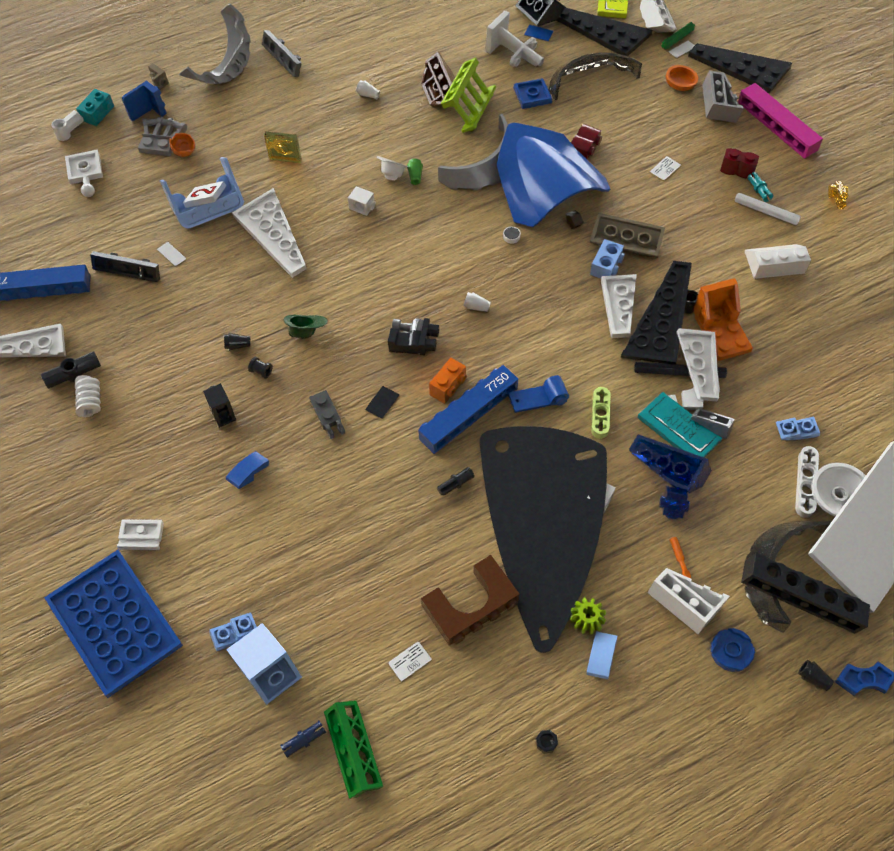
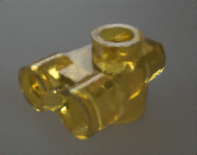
(839, 192)

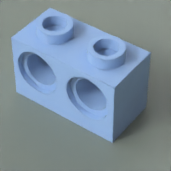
(607, 259)

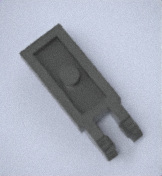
(326, 413)

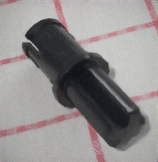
(456, 481)

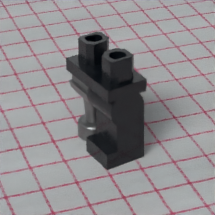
(417, 339)

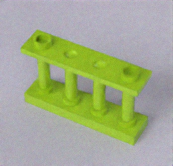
(457, 91)

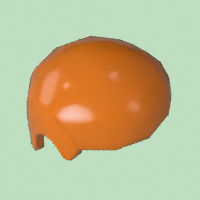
(182, 144)

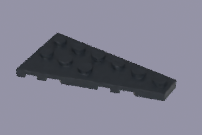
(612, 34)
(742, 66)
(657, 330)

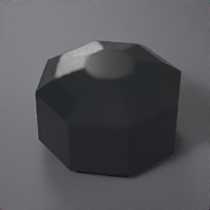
(546, 741)

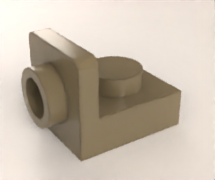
(158, 76)

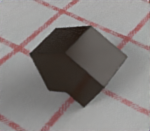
(574, 219)

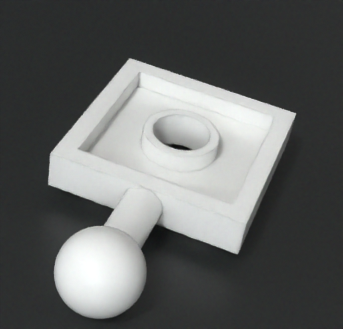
(78, 174)

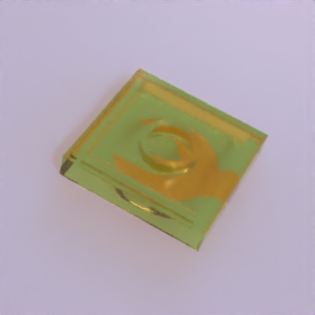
(282, 147)

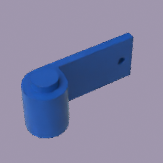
(551, 393)

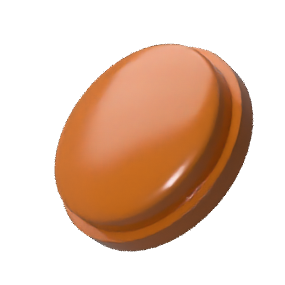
(681, 77)

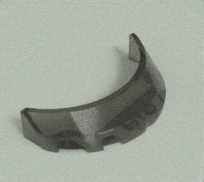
(590, 61)
(769, 544)

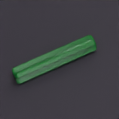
(681, 33)

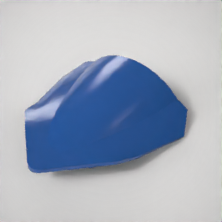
(542, 171)

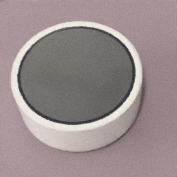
(511, 235)

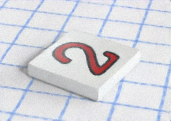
(204, 194)

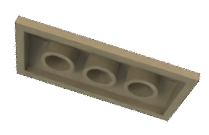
(634, 235)

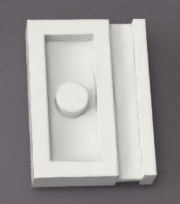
(140, 534)

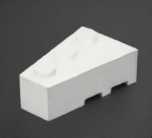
(686, 599)

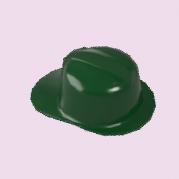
(304, 325)

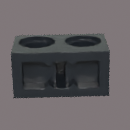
(219, 405)

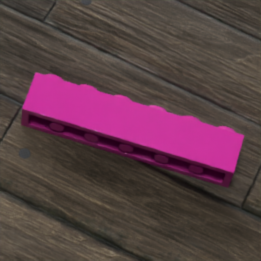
(780, 120)

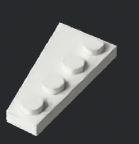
(619, 301)
(37, 342)

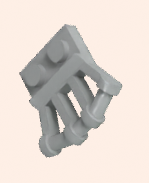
(157, 143)

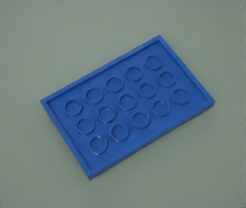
(113, 623)

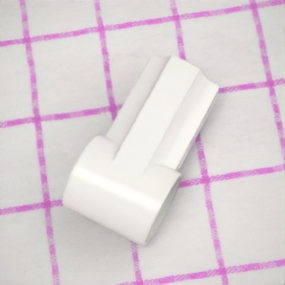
(64, 126)

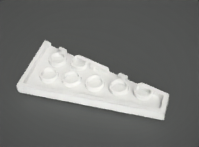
(269, 227)

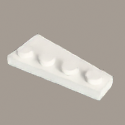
(701, 359)

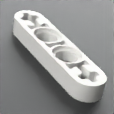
(803, 480)

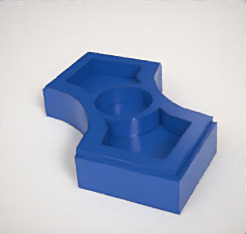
(856, 679)

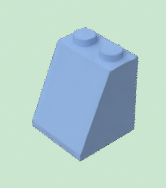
(264, 663)

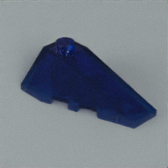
(675, 466)

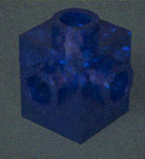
(674, 503)

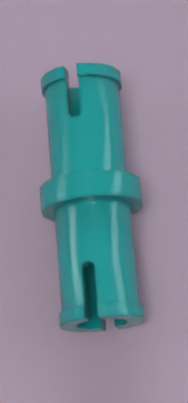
(760, 187)

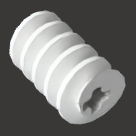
(87, 396)

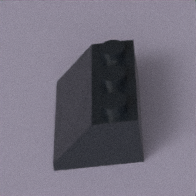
(541, 11)

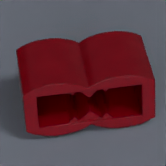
(586, 140)
(739, 163)

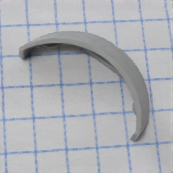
(236, 54)
(474, 175)

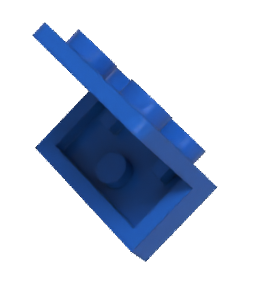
(142, 100)

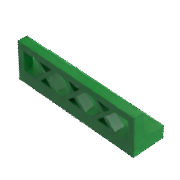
(347, 748)

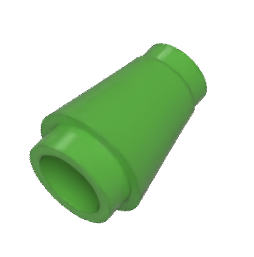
(415, 171)

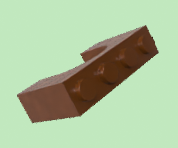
(455, 624)

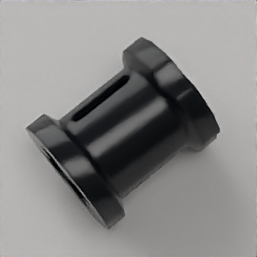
(260, 367)

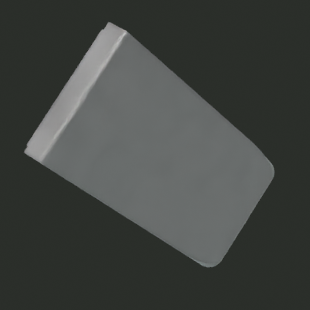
(714, 422)

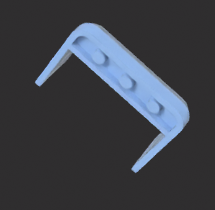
(226, 203)

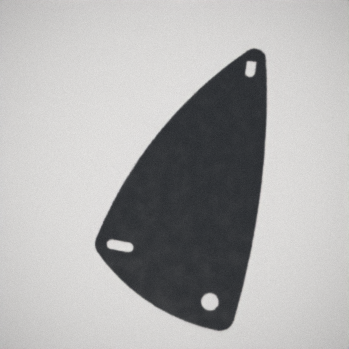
(544, 518)

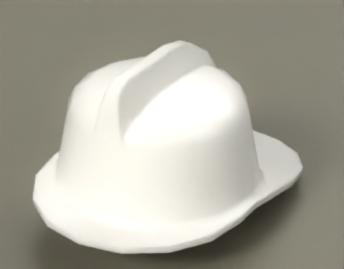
(391, 169)

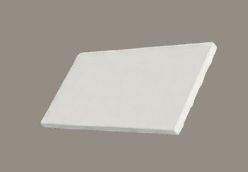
(860, 539)

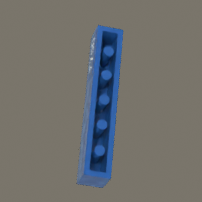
(44, 282)
(467, 409)

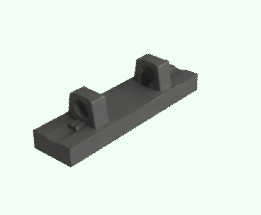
(276, 48)

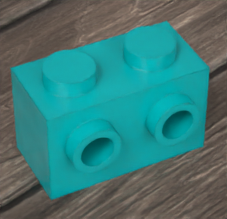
(95, 107)

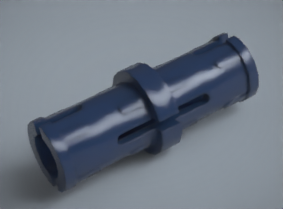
(303, 738)

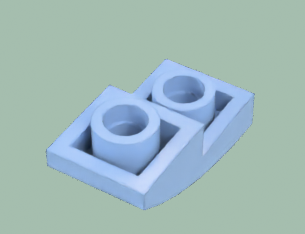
(798, 429)
(232, 632)
(602, 655)

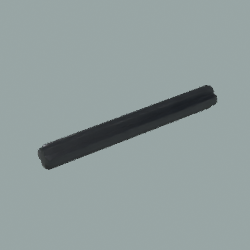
(670, 369)

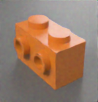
(447, 380)

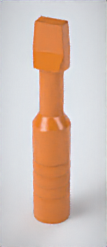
(679, 556)

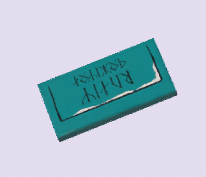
(677, 427)

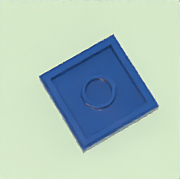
(532, 93)

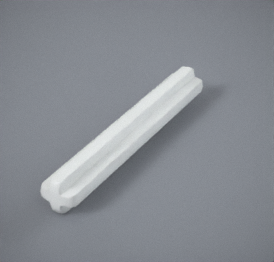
(767, 208)

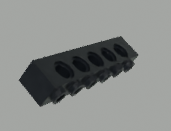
(806, 593)

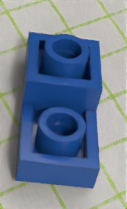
(244, 471)

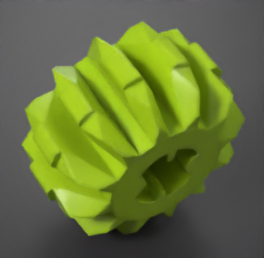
(596, 616)

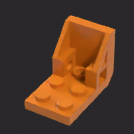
(718, 312)

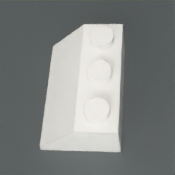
(778, 261)

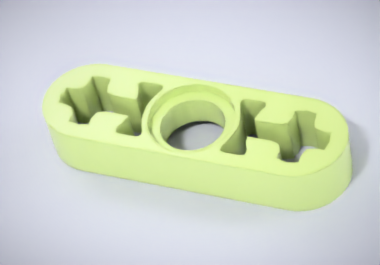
(596, 418)

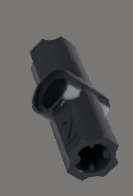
(70, 369)

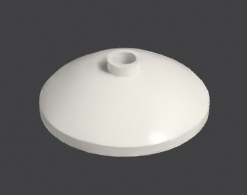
(835, 480)

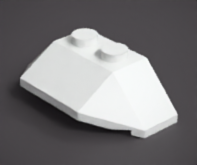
(657, 16)

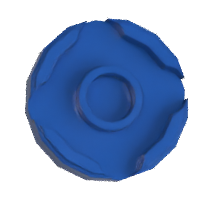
(732, 650)

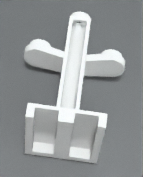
(498, 35)

